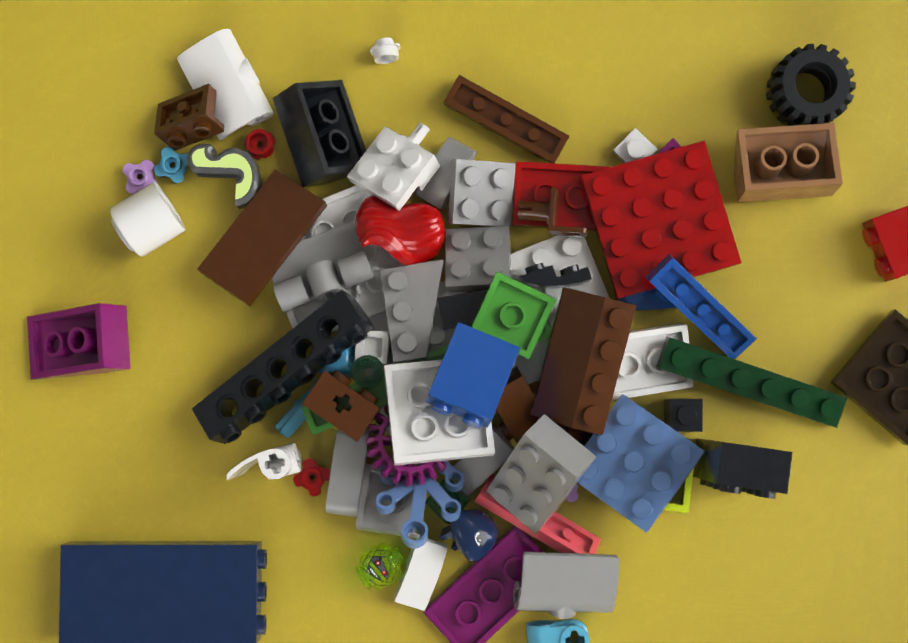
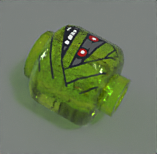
(380, 566)

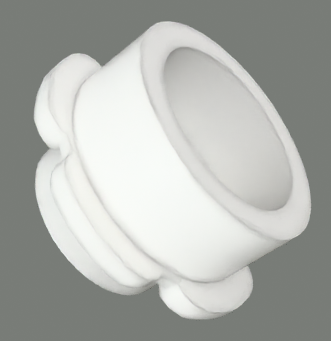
(385, 51)

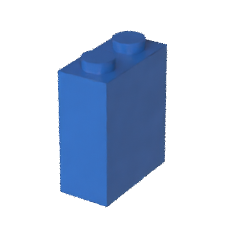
(472, 376)

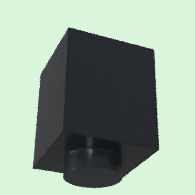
(684, 414)

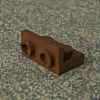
(188, 118)

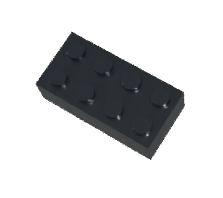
(743, 468)

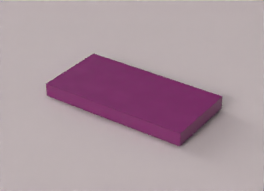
(483, 594)

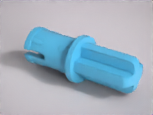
(294, 417)

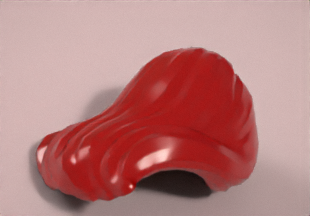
(407, 234)

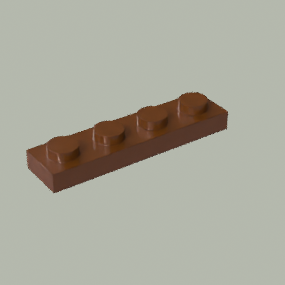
(506, 119)

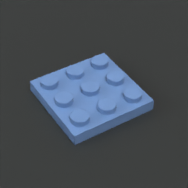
(638, 463)

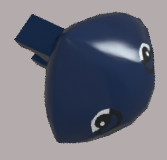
(472, 534)

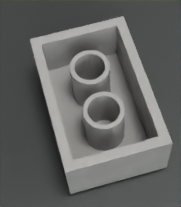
(540, 473)

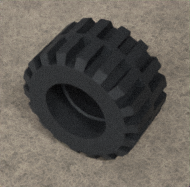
(825, 67)

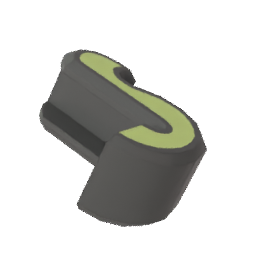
(227, 164)

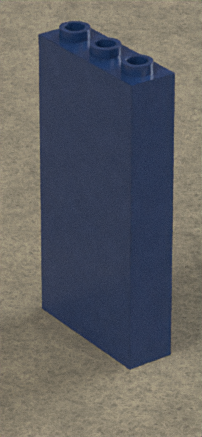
(162, 592)

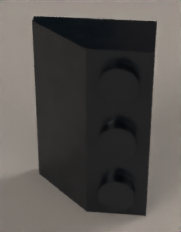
(320, 131)

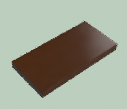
(262, 237)

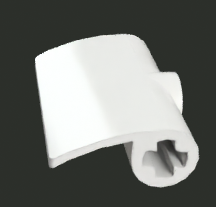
(226, 69)
(273, 462)

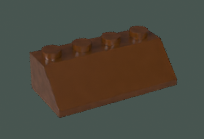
(583, 360)

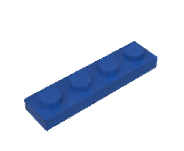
(700, 307)

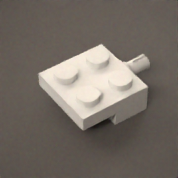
(395, 166)

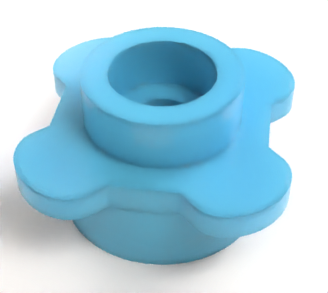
(164, 169)

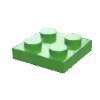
(513, 313)

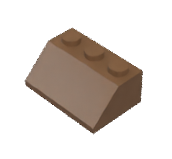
(786, 162)

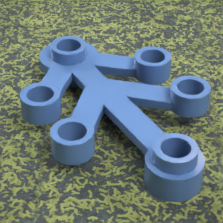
(415, 523)

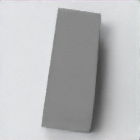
(346, 474)

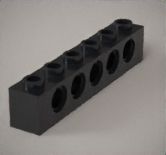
(290, 350)

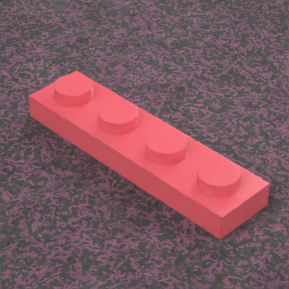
(556, 532)

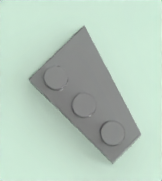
(410, 308)

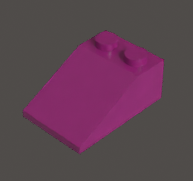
(79, 341)

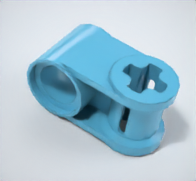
(556, 631)

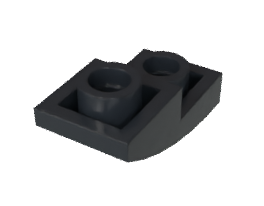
(545, 277)
(460, 308)

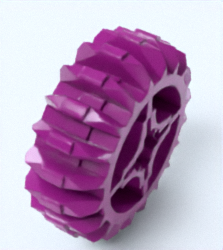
(405, 471)

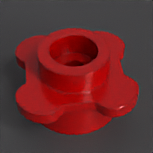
(313, 486)

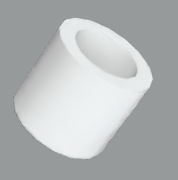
(146, 220)

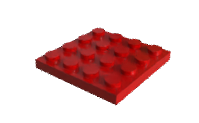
(657, 210)

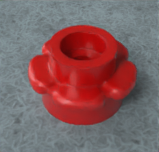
(256, 136)

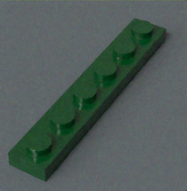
(751, 382)

